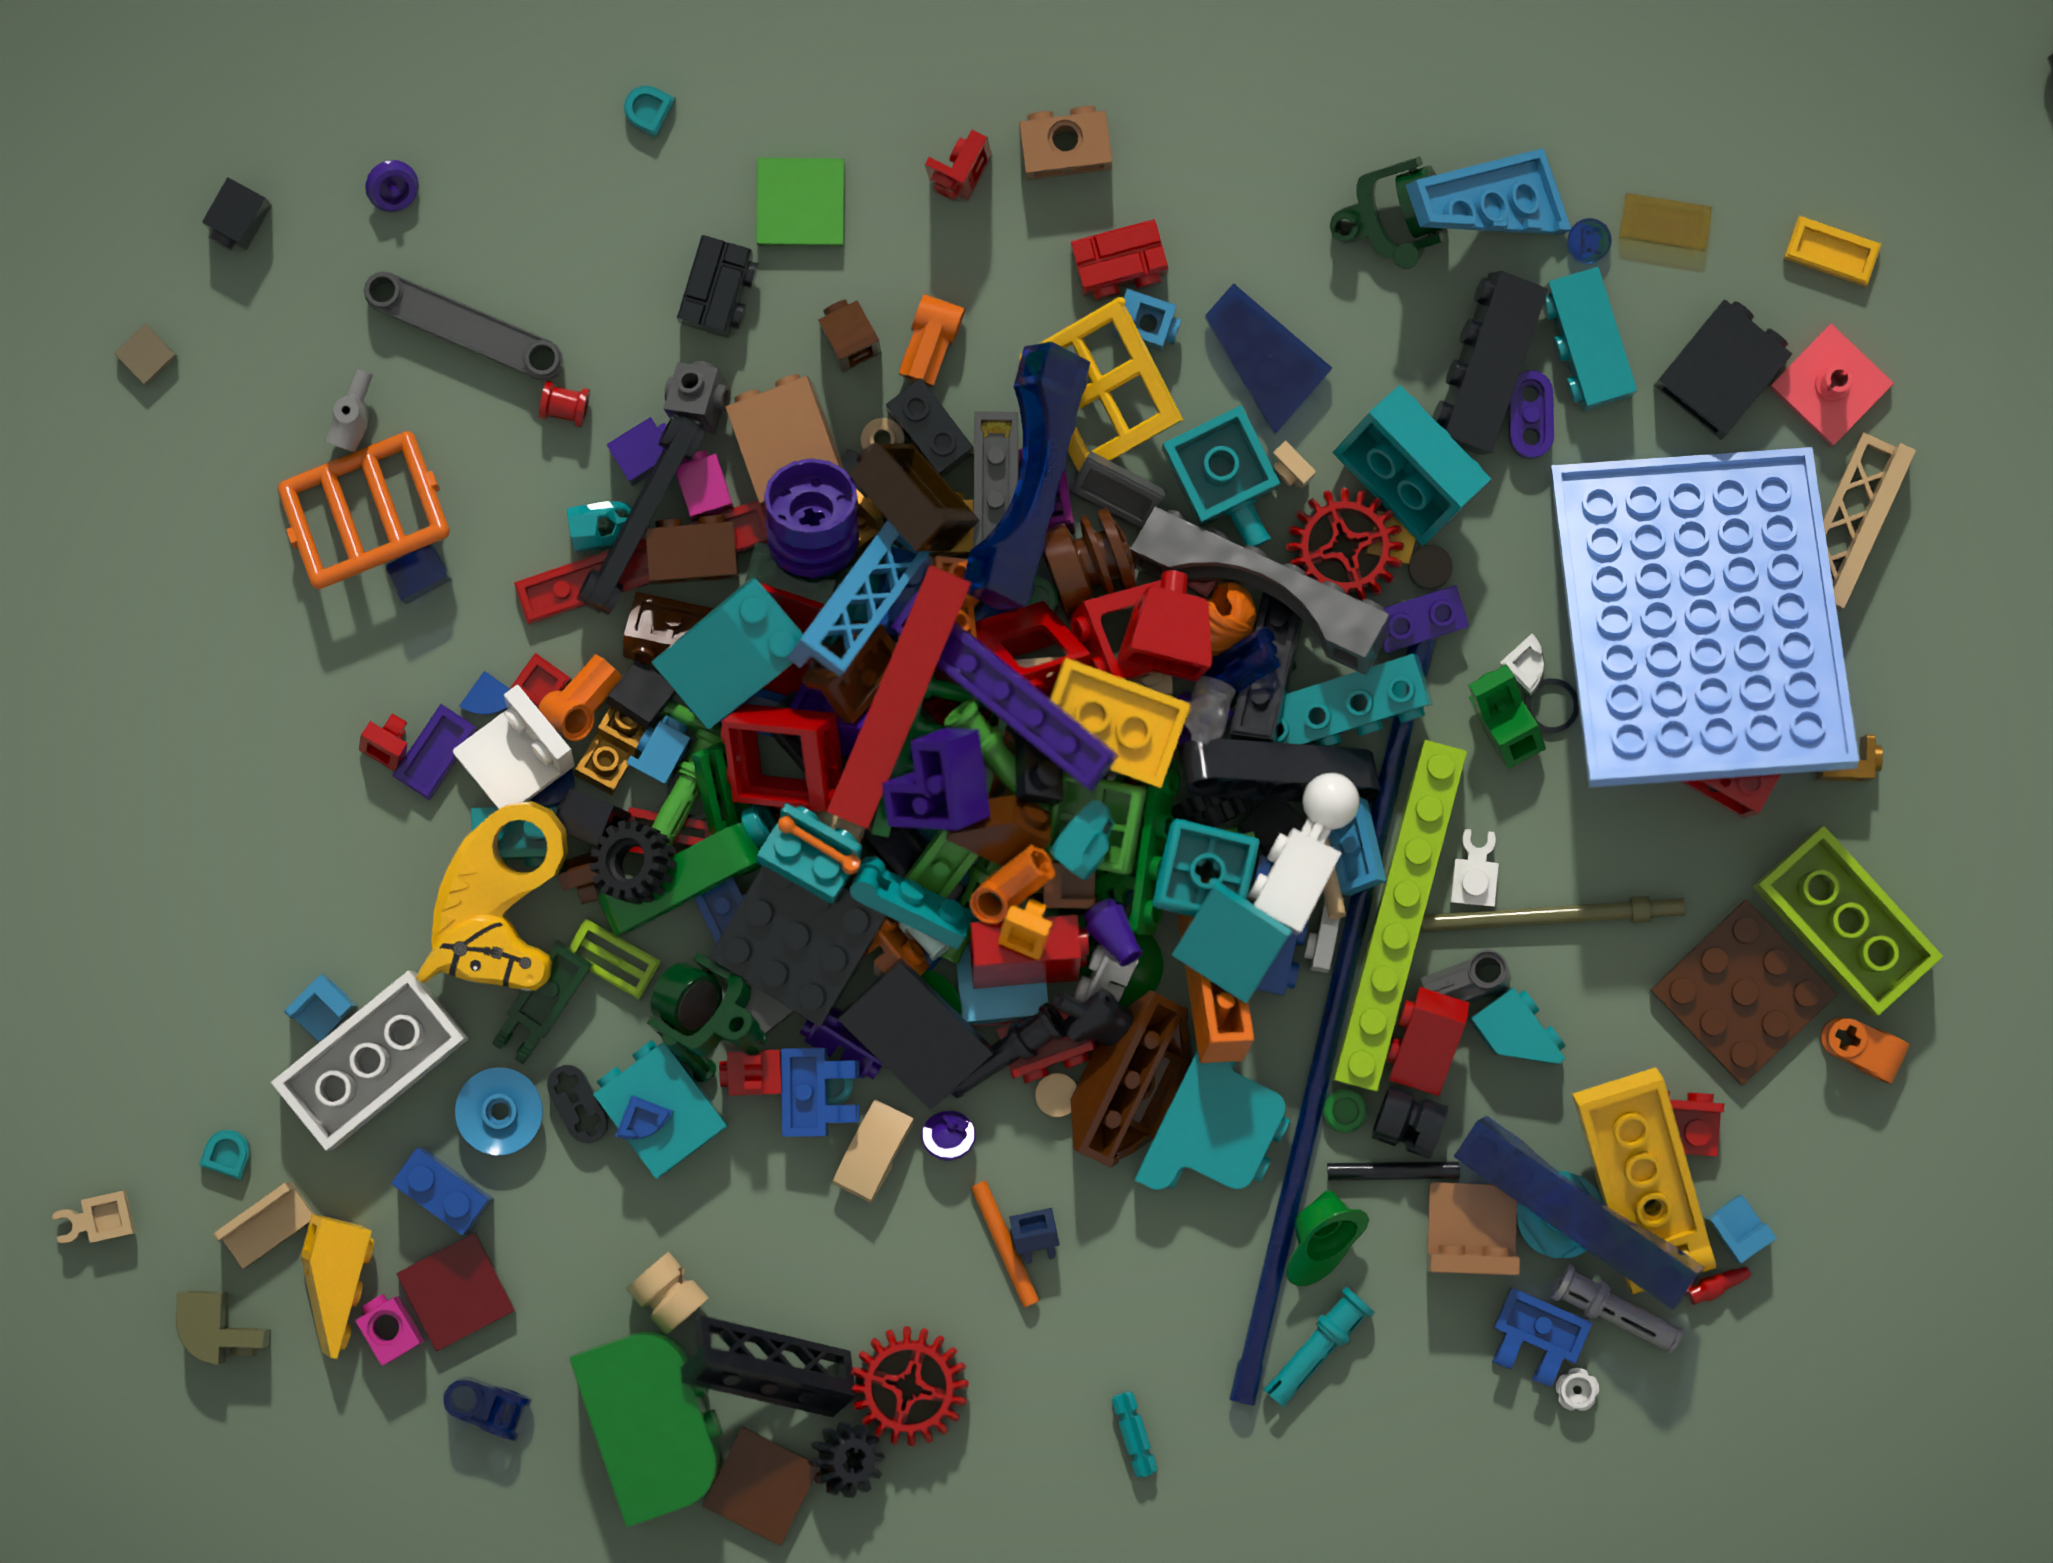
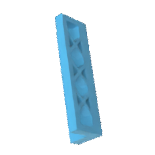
(846, 595)

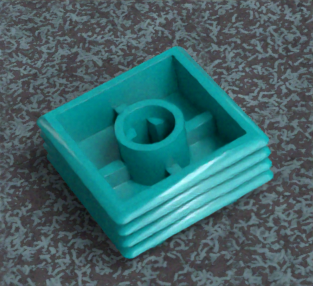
(1187, 849)

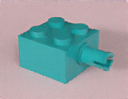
(1224, 473)

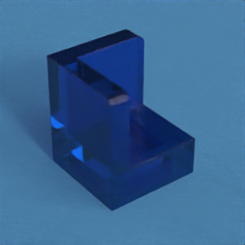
(418, 573)

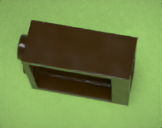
(913, 496)

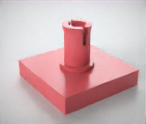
(1831, 385)

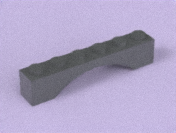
(1344, 626)

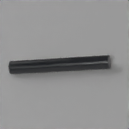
(1393, 1170)

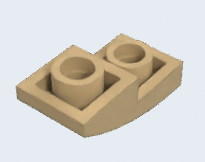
(873, 1150)

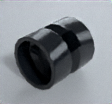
(1409, 1122)

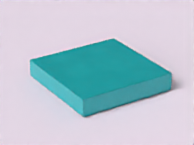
(1232, 942)

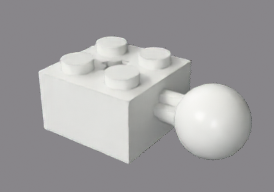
(1302, 858)

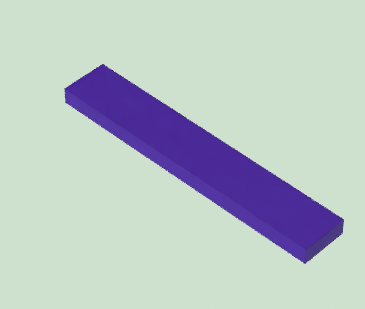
(1021, 705)

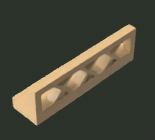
(1872, 518)

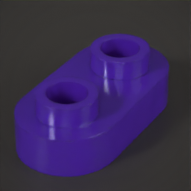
(1531, 415)

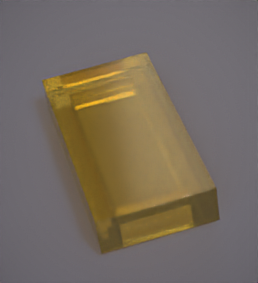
(1665, 222)

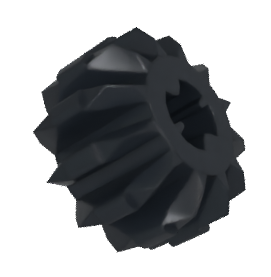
(860, 1462)

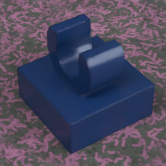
(1034, 1232)

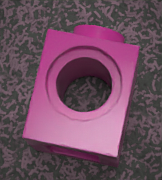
(704, 485)
(407, 1337)

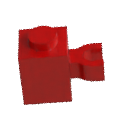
(751, 1073)

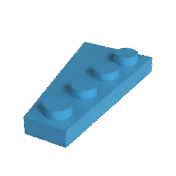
(1493, 196)

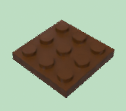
(1743, 992)

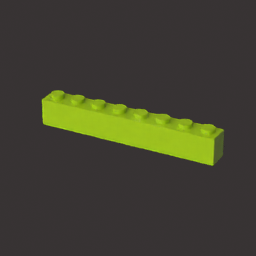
(1399, 915)

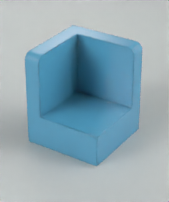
(321, 1007)
(1740, 1229)

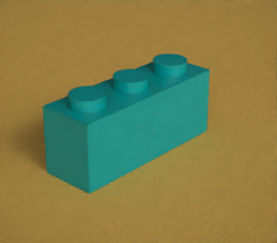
(1588, 340)

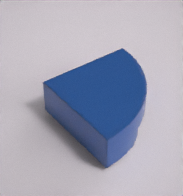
(485, 696)
(642, 1119)

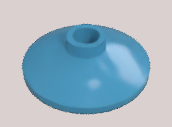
(476, 1105)

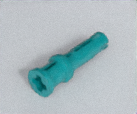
(1331, 1331)

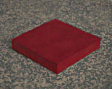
(456, 1291)

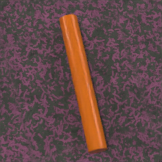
(1004, 1243)

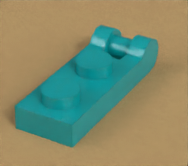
(910, 903)

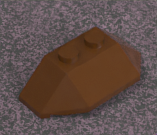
(1131, 1082)

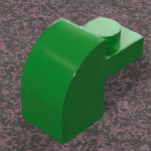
(1506, 717)

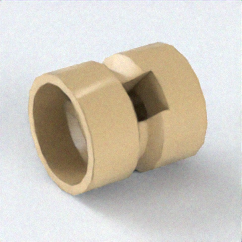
(667, 1293)

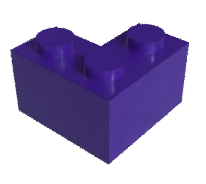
(946, 785)

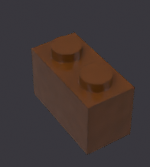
(692, 551)

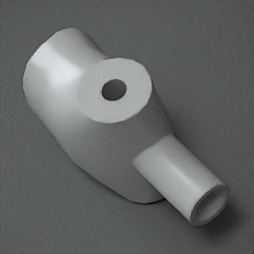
(351, 414)

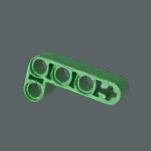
(697, 871)

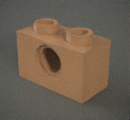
(1047, 161)

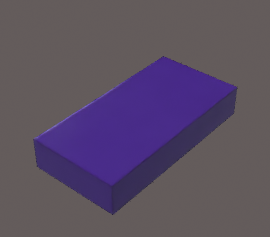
(432, 752)

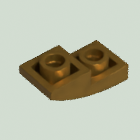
(609, 751)

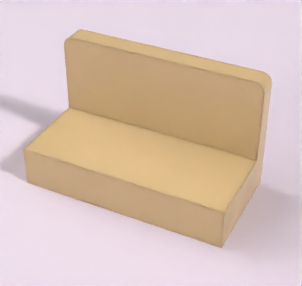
(265, 1224)

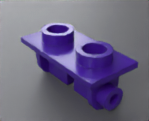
(1425, 618)
(836, 1034)

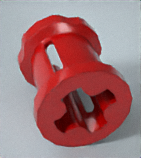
(564, 404)

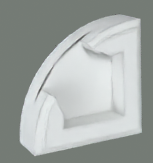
(1526, 664)

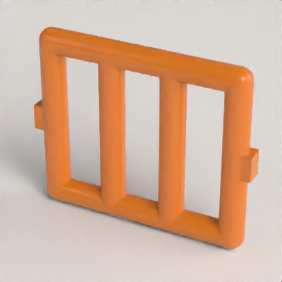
(328, 474)

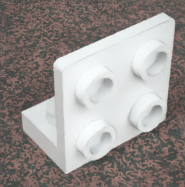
(515, 753)

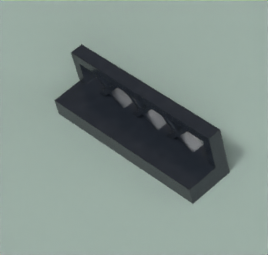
(770, 1379)

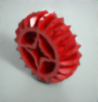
(1332, 510)
(919, 1349)

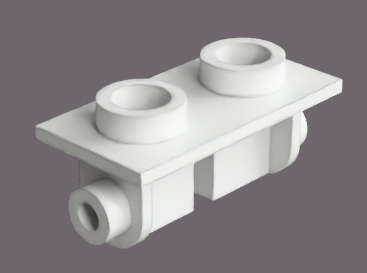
(1104, 969)

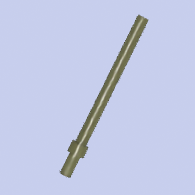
(1639, 910)

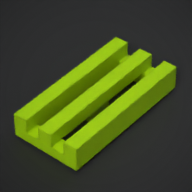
(645, 977)

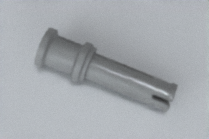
(1597, 1301)

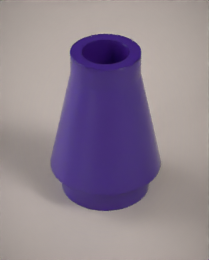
(1112, 930)

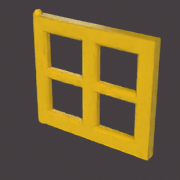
(1102, 385)

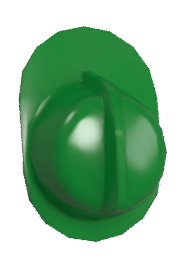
(1324, 1237)

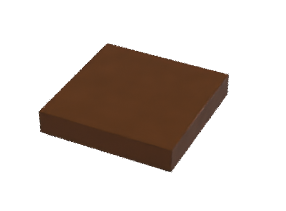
(761, 1485)

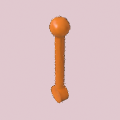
(849, 863)

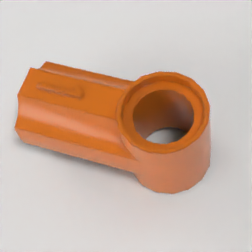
(934, 329)
(574, 708)
(1011, 884)

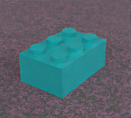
(1411, 465)

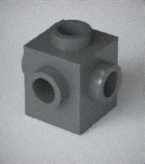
(698, 394)

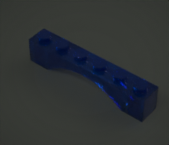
(1049, 397)
(1615, 1240)

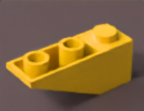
(332, 1269)

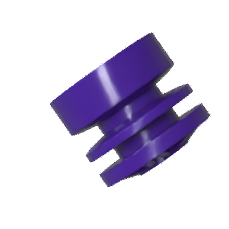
(812, 518)

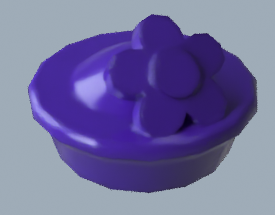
(392, 185)
(948, 1135)

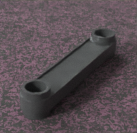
(463, 325)

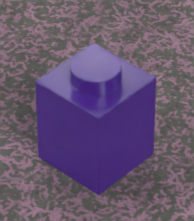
(638, 450)

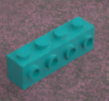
(1355, 702)

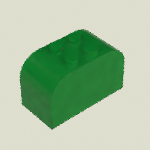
(649, 1423)

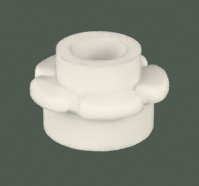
(1589, 1389)

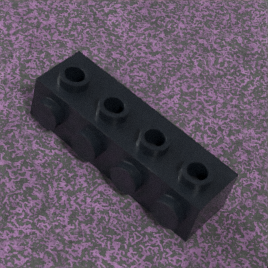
(1489, 360)

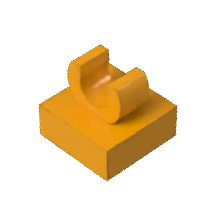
(1026, 929)

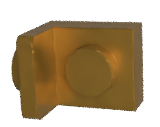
(1870, 761)

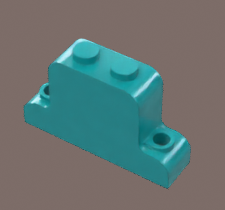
(1216, 1128)

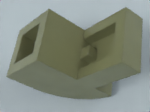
(204, 1329)

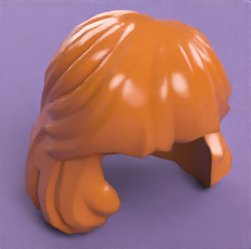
(1230, 615)

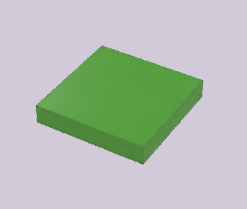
(800, 202)

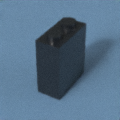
(1724, 368)

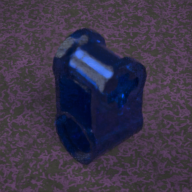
(489, 1407)

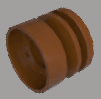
(1088, 561)

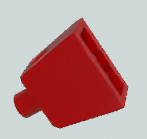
(1169, 630)

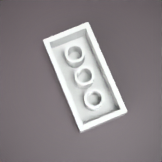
(370, 1060)

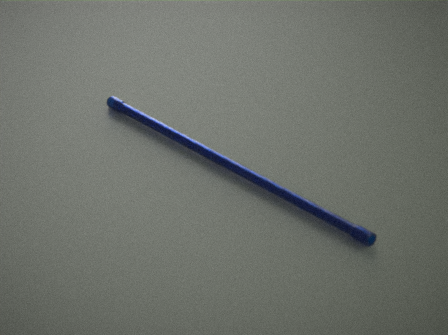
(1250, 1366)

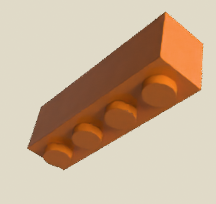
(1219, 1017)

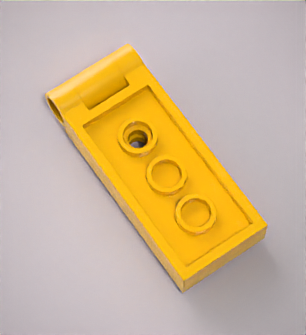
(1642, 1159)

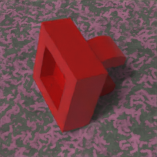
(385, 743)

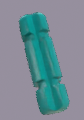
(1134, 1434)

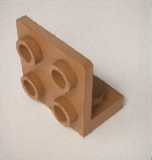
(1471, 1229)

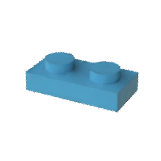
(1360, 859)

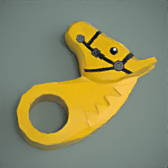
(469, 917)

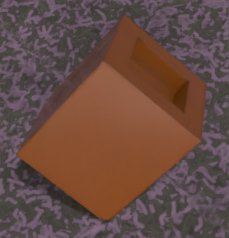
(1068, 889)

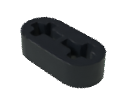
(567, 1108)

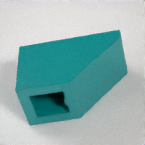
(1513, 1030)

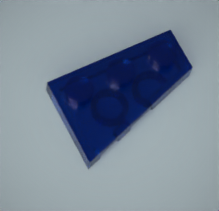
(1266, 355)

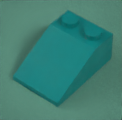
(730, 653)

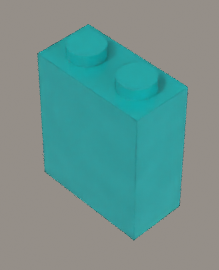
(666, 1082)

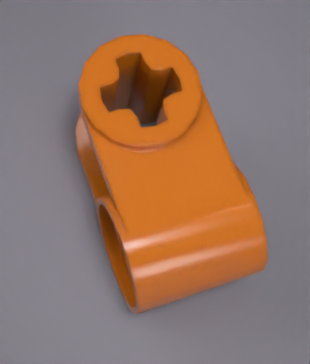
(1870, 1050)

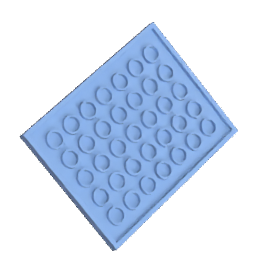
(1702, 617)

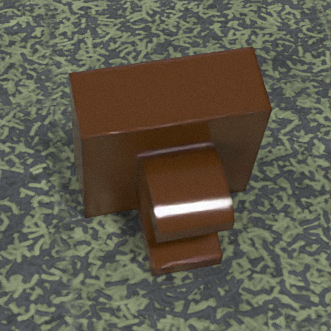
(577, 873)

